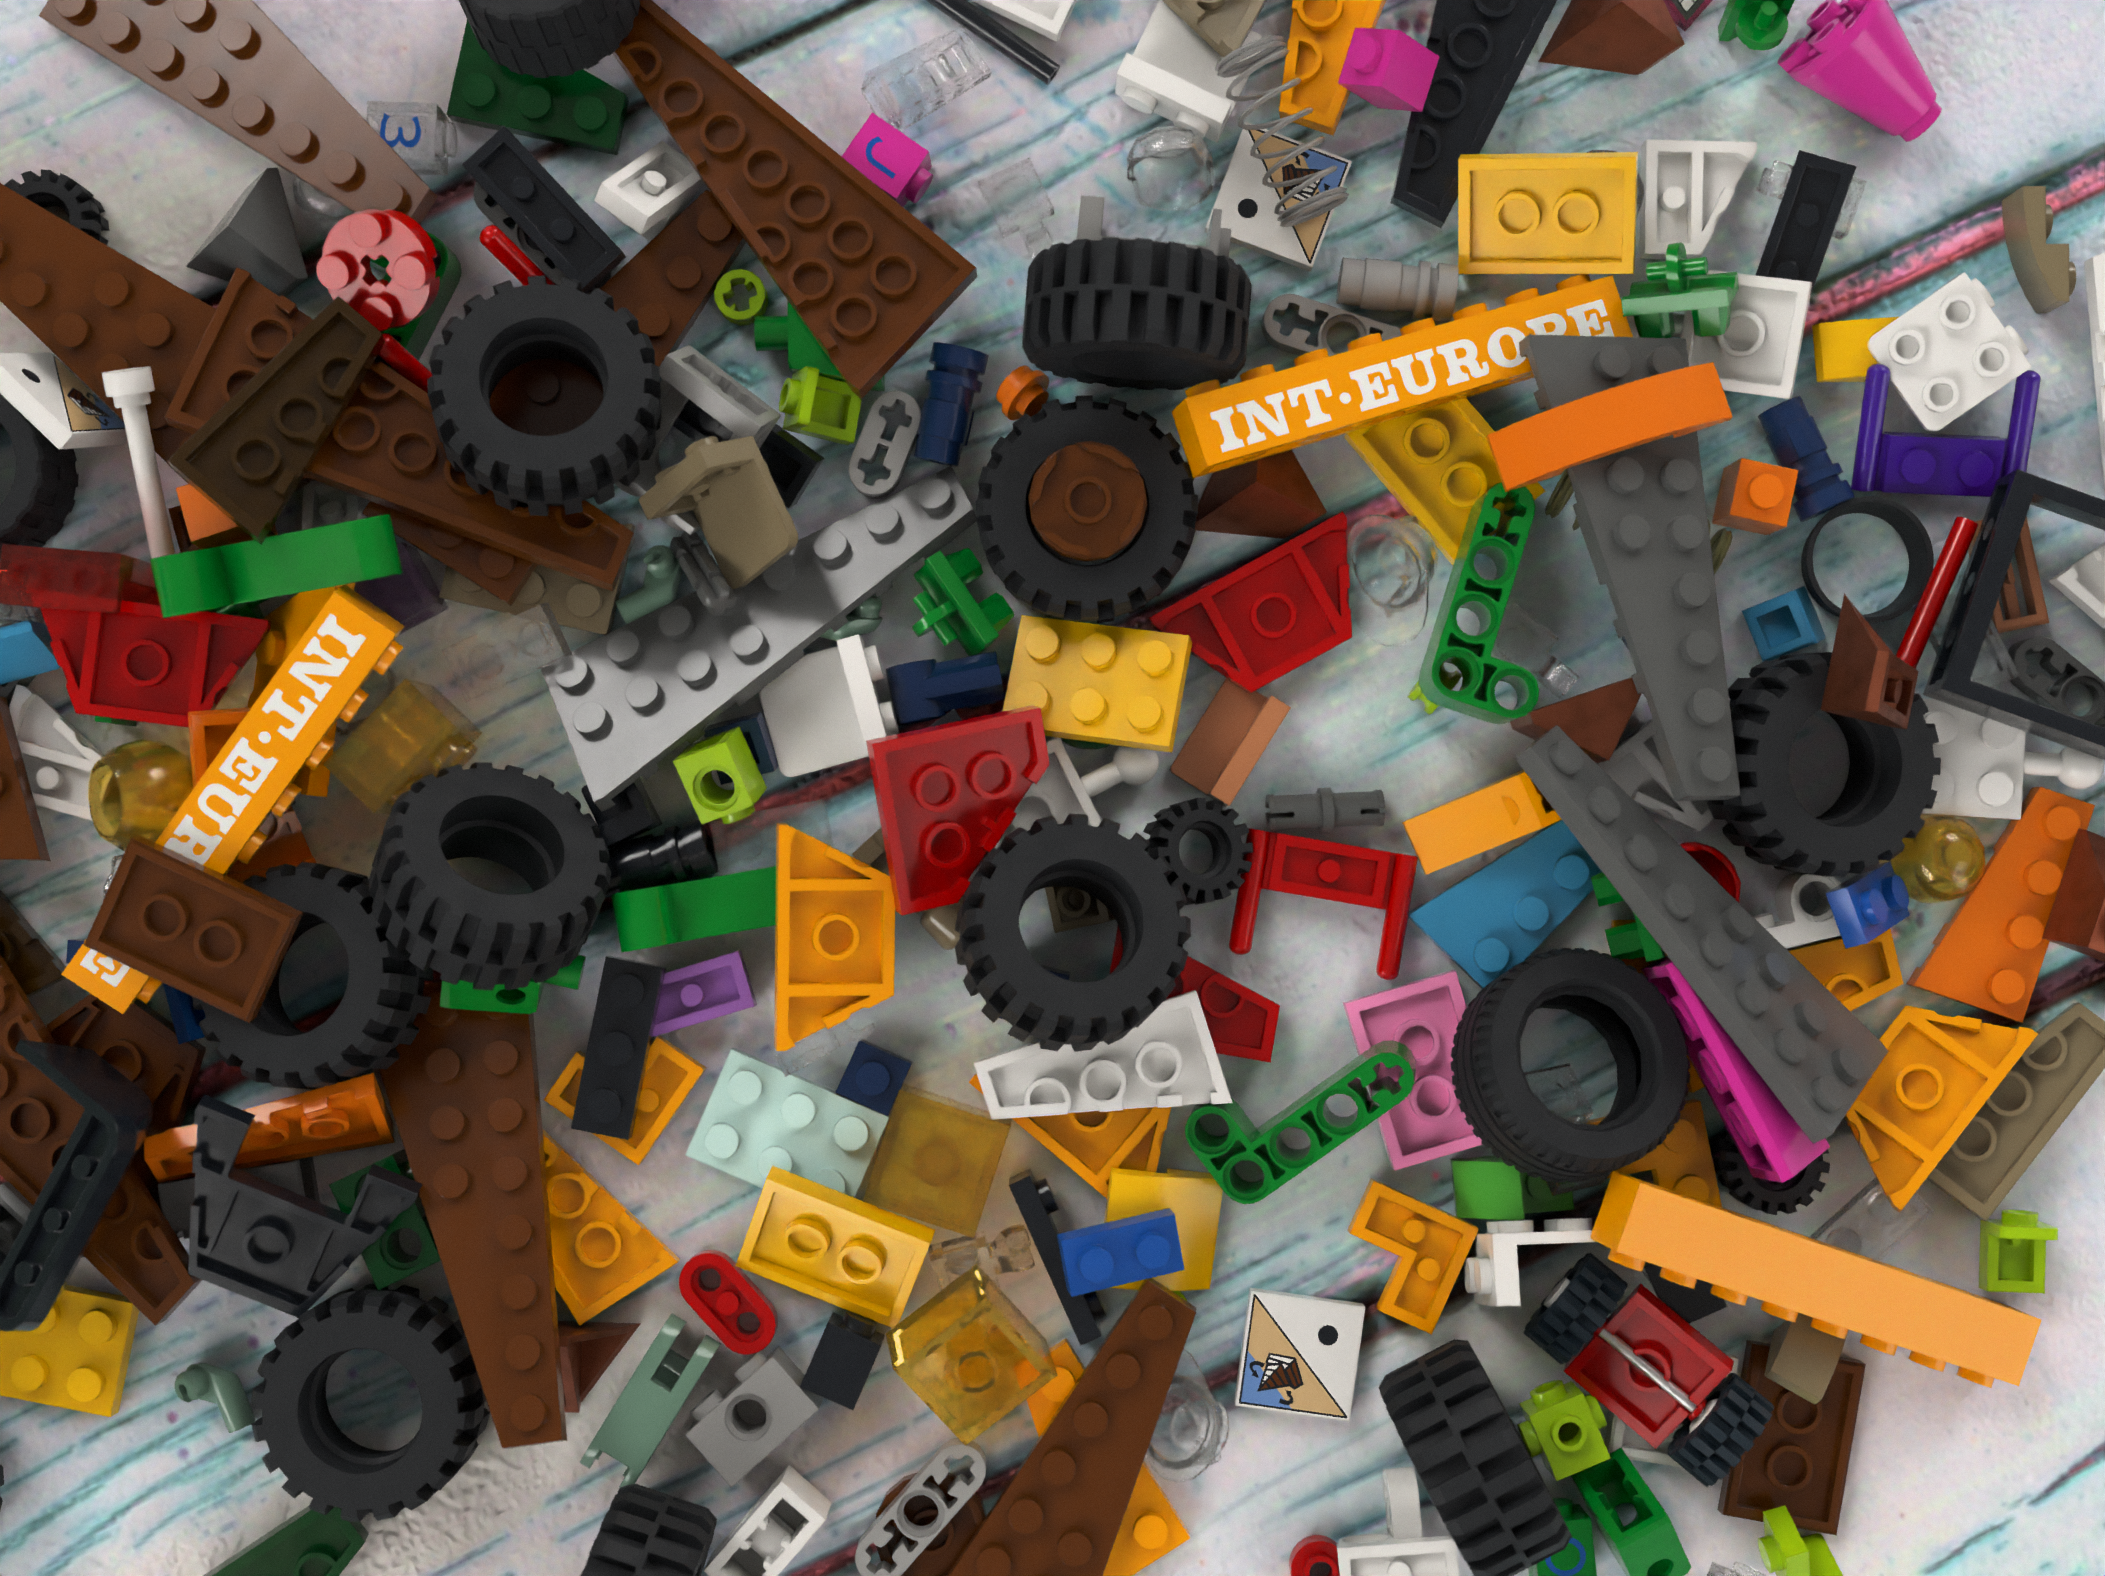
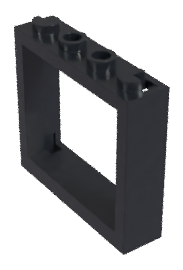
(1976, 602)

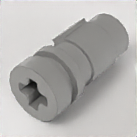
(1399, 287)

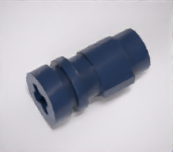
(947, 409)
(1800, 446)

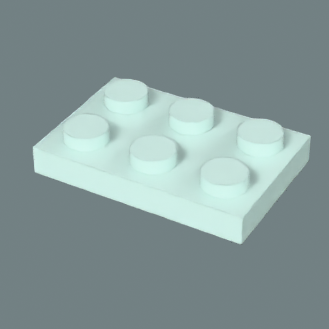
(787, 1123)

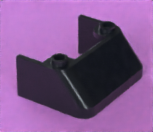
(80, 1184)

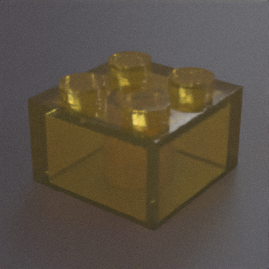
(401, 742)
(937, 1160)
(970, 1354)

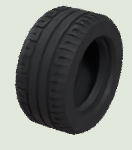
(1641, 1037)

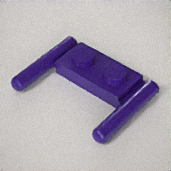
(1939, 461)

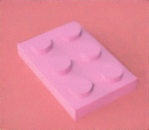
(1424, 1020)

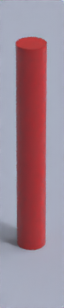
(1936, 591)

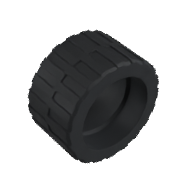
(550, 35)
(41, 485)

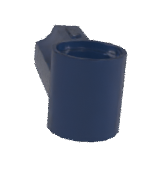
(931, 689)

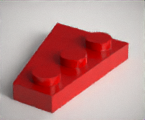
(1236, 1016)

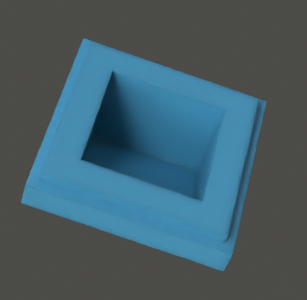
(1784, 624)

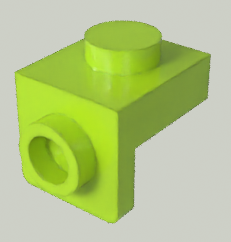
(819, 407)
(2014, 1252)
(1789, 1553)

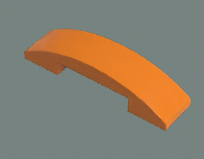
(1608, 423)

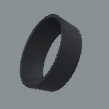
(1914, 537)

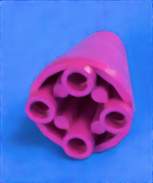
(1864, 65)

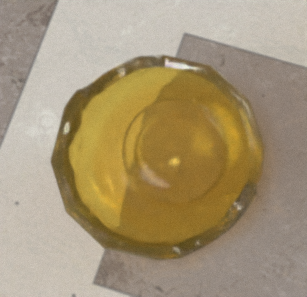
(1941, 860)

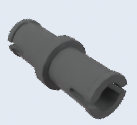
(1325, 810)

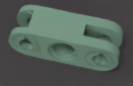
(650, 1401)

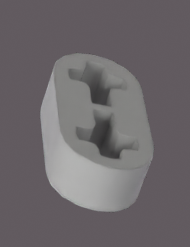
(873, 439)

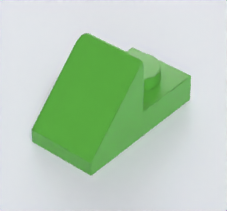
(1496, 1191)

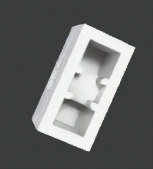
(771, 1529)

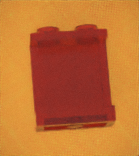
(73, 579)

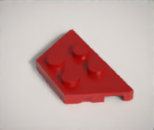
(1270, 610)
(150, 665)

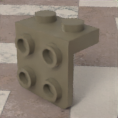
(733, 503)

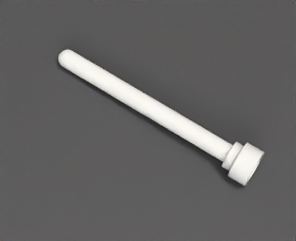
(131, 393)

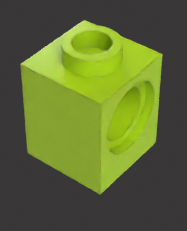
(725, 753)

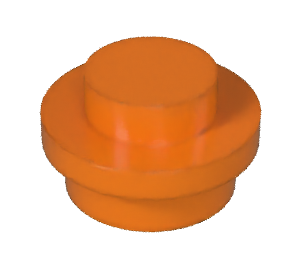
(1023, 392)

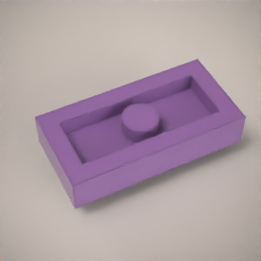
(703, 993)

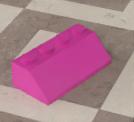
(1753, 1115)

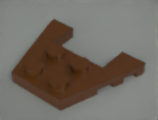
(145, 1052)

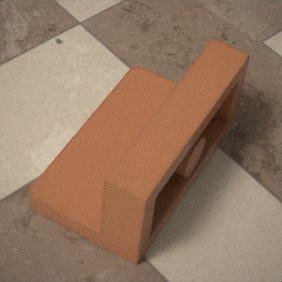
(1228, 741)

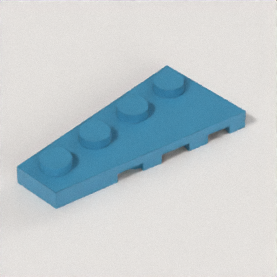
(1510, 904)

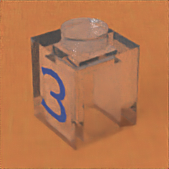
(416, 132)

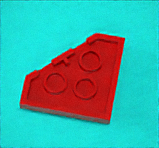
(950, 798)

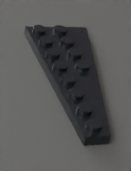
(1479, 61)

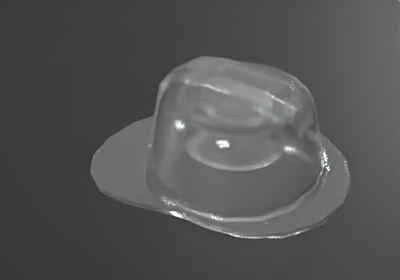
(1390, 577)
(1190, 1426)

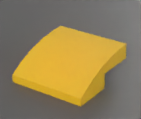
(1196, 1205)

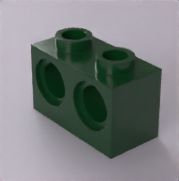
(385, 1257)

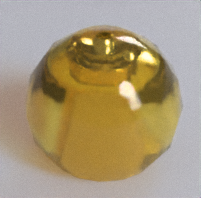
(137, 790)

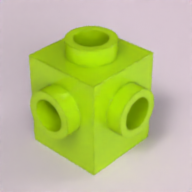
(1563, 1428)

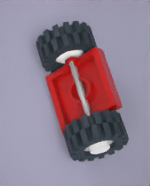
(1650, 1369)

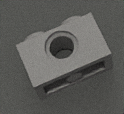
(738, 1446)

